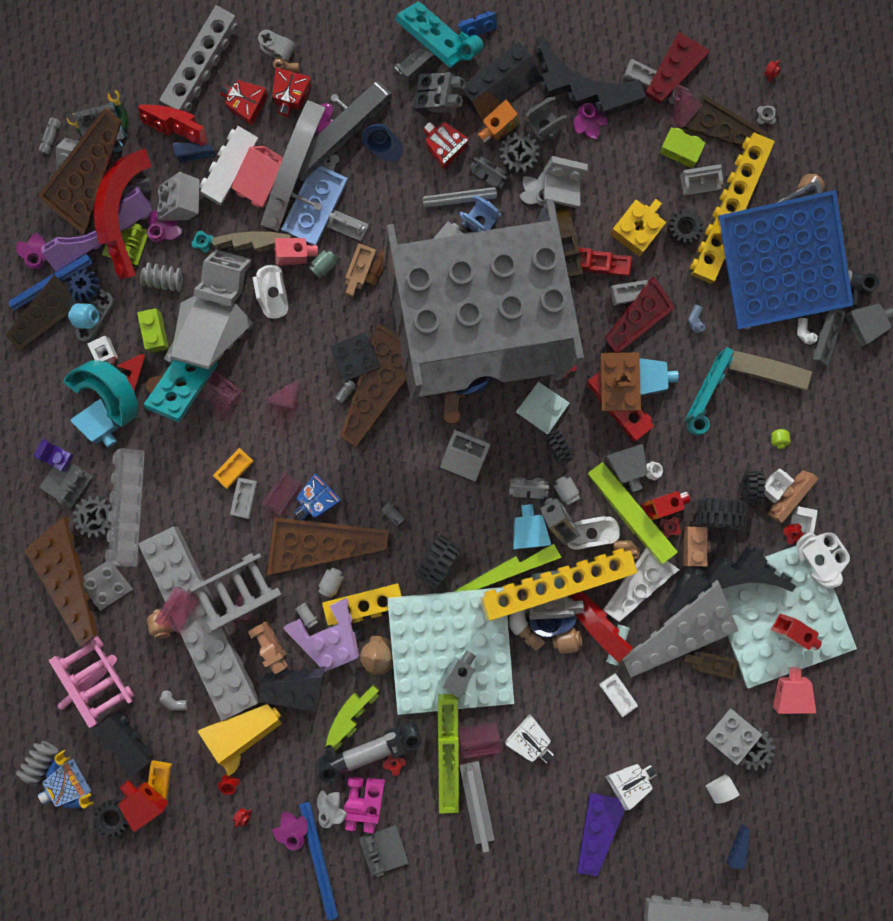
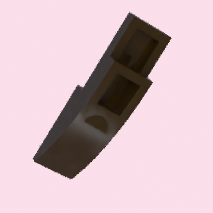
(569, 242)

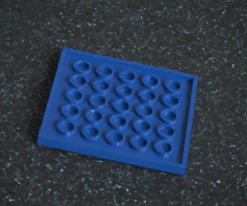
(786, 259)

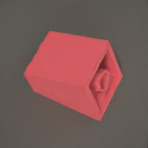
(257, 175)

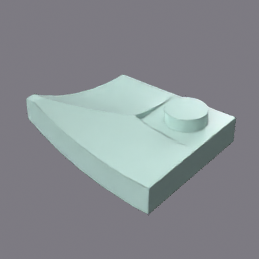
(543, 408)

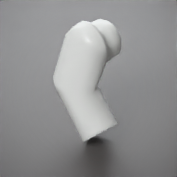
(802, 332)

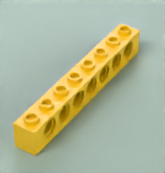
(761, 148)
(624, 567)

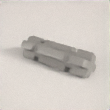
(49, 136)

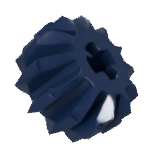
(86, 291)

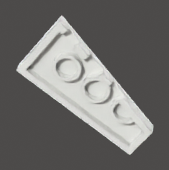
(639, 585)

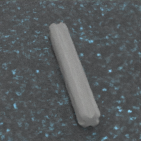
(458, 197)

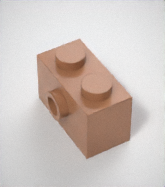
(695, 546)

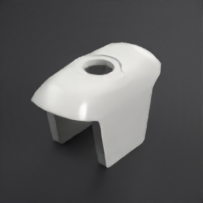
(266, 278)
(606, 528)

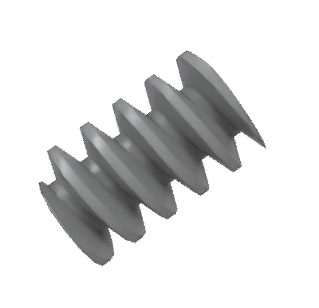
(161, 278)
(38, 763)

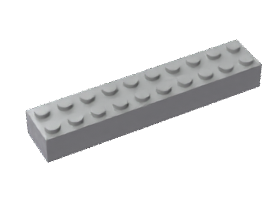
(213, 651)

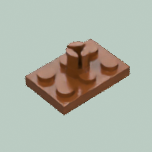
(620, 382)

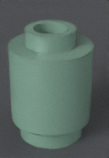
(323, 263)

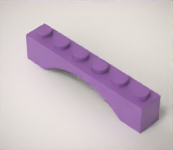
(63, 251)

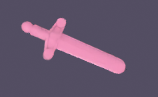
(88, 682)

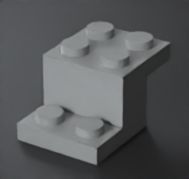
(222, 277)

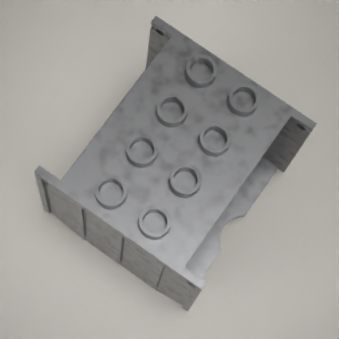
(483, 306)

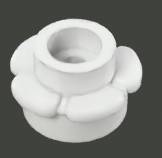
(654, 470)

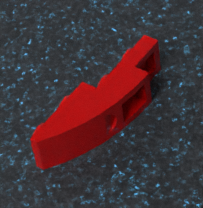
(172, 120)

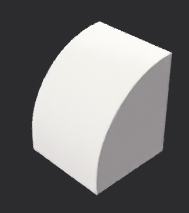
(722, 789)

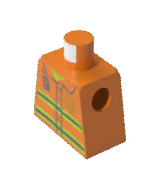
(504, 117)

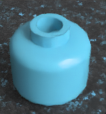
(83, 316)

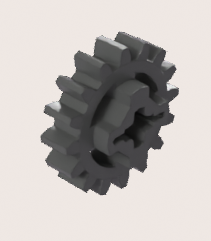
(509, 151)
(89, 523)
(754, 756)

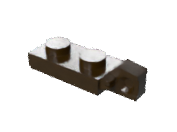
(712, 664)

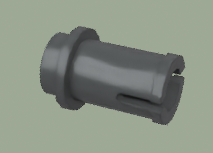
(346, 391)
(392, 514)

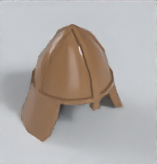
(377, 655)

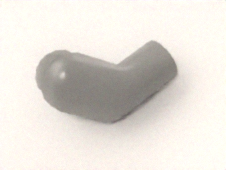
(167, 700)

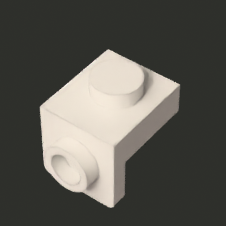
(777, 484)

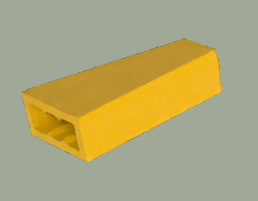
(237, 734)

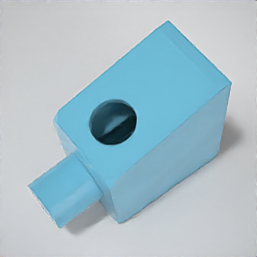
(655, 377)
(95, 424)
(530, 530)

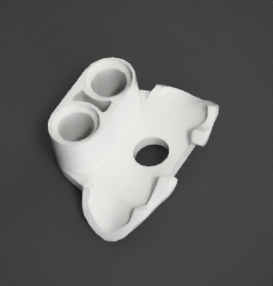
(829, 573)

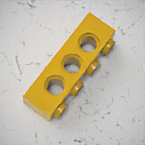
(371, 597)

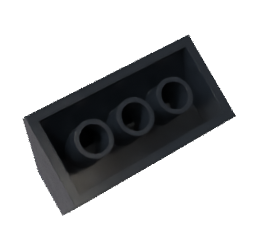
(500, 81)

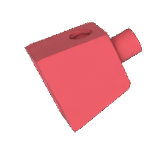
(286, 249)
(794, 694)

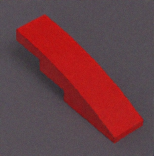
(605, 262)
(601, 628)

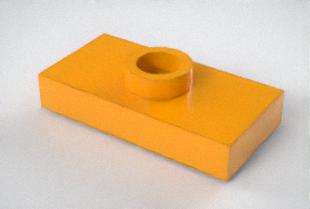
(233, 468)
(160, 777)

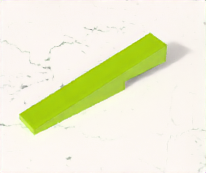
(632, 514)
(512, 568)
(448, 753)

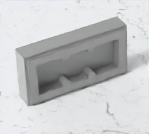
(640, 72)
(626, 292)
(243, 498)

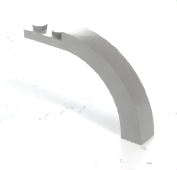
(292, 164)

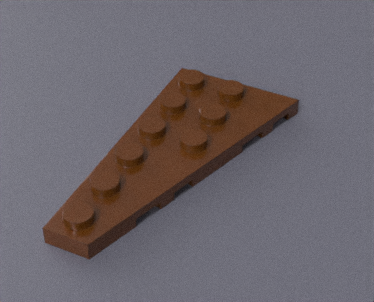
(76, 182)
(375, 387)
(310, 543)
(63, 578)

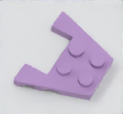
(331, 646)

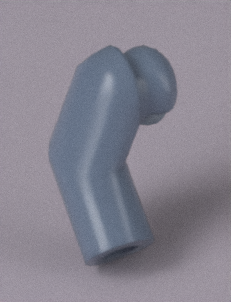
(694, 321)

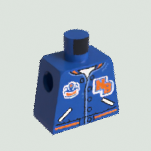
(316, 498)

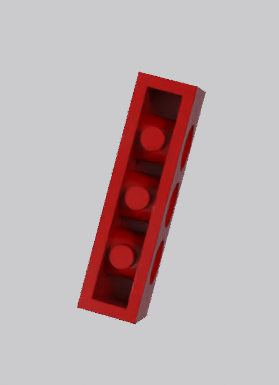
(633, 430)

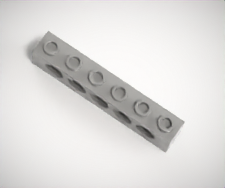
(198, 51)

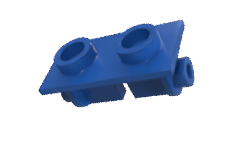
(482, 24)

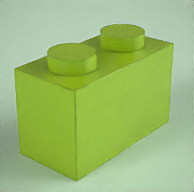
(682, 147)
(153, 330)

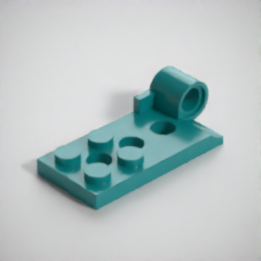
(459, 47)
(713, 378)
(185, 394)

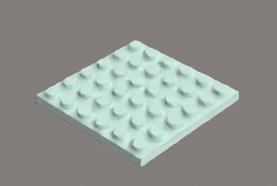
(756, 606)
(434, 630)

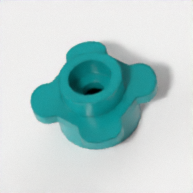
(200, 235)

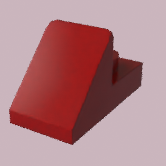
(134, 366)

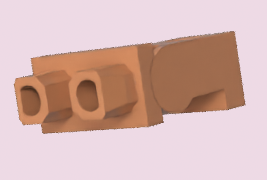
(270, 647)

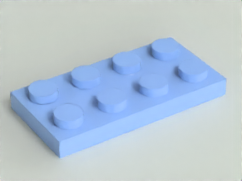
(320, 187)

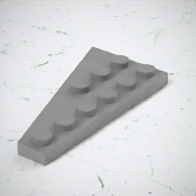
(686, 631)

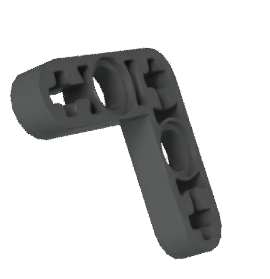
(103, 311)

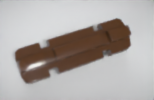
(376, 269)

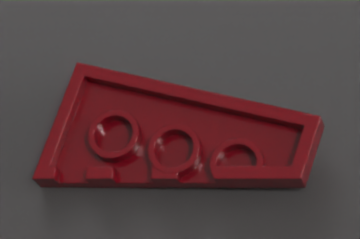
(677, 64)
(642, 314)

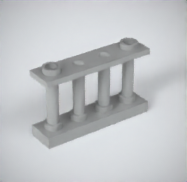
(233, 612)

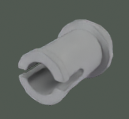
(306, 615)

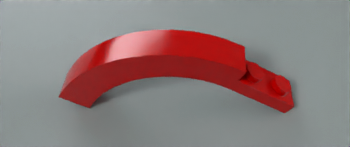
(107, 207)

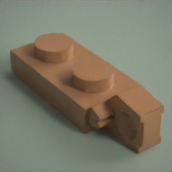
(359, 268)

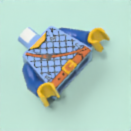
(65, 784)

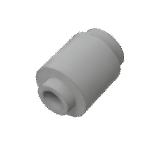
(566, 489)
(330, 582)

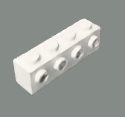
(225, 170)

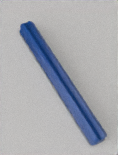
(62, 274)

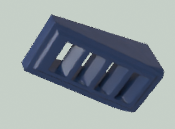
(188, 152)
(738, 854)

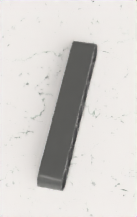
(344, 127)

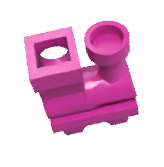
(366, 808)

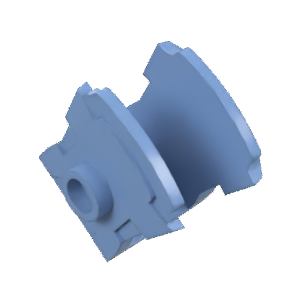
(483, 209)

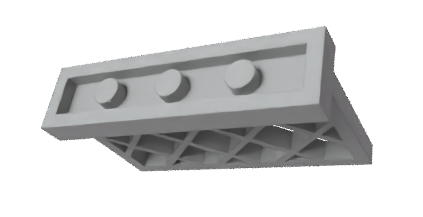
(477, 804)

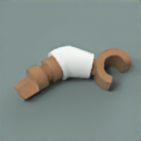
(520, 627)

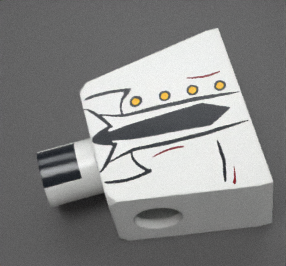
(530, 741)
(631, 784)

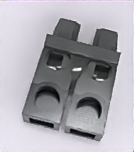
(439, 94)

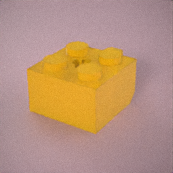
(643, 217)

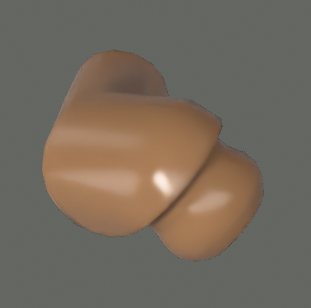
(282, 64)
(627, 545)

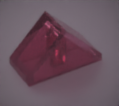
(684, 106)
(286, 397)

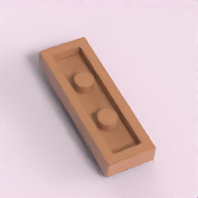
(792, 496)

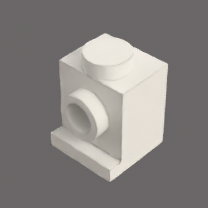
(101, 345)

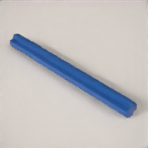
(319, 863)

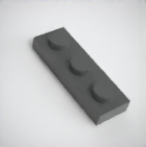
(828, 336)

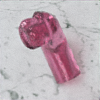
(239, 602)

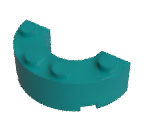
(110, 385)

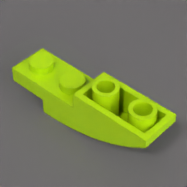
(344, 722)

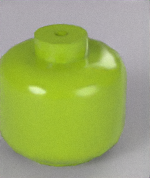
(780, 438)

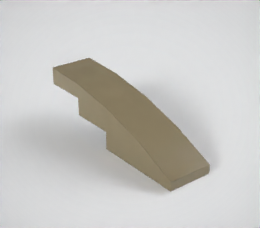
(259, 240)
(771, 370)

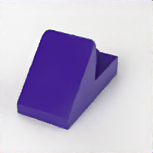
(53, 455)

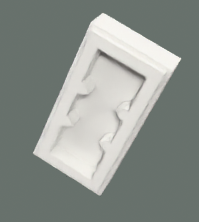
(618, 695)

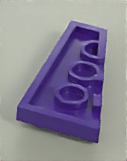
(599, 830)

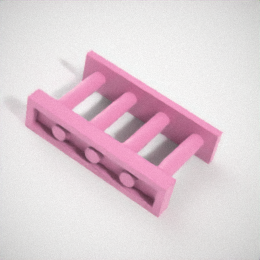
(81, 698)

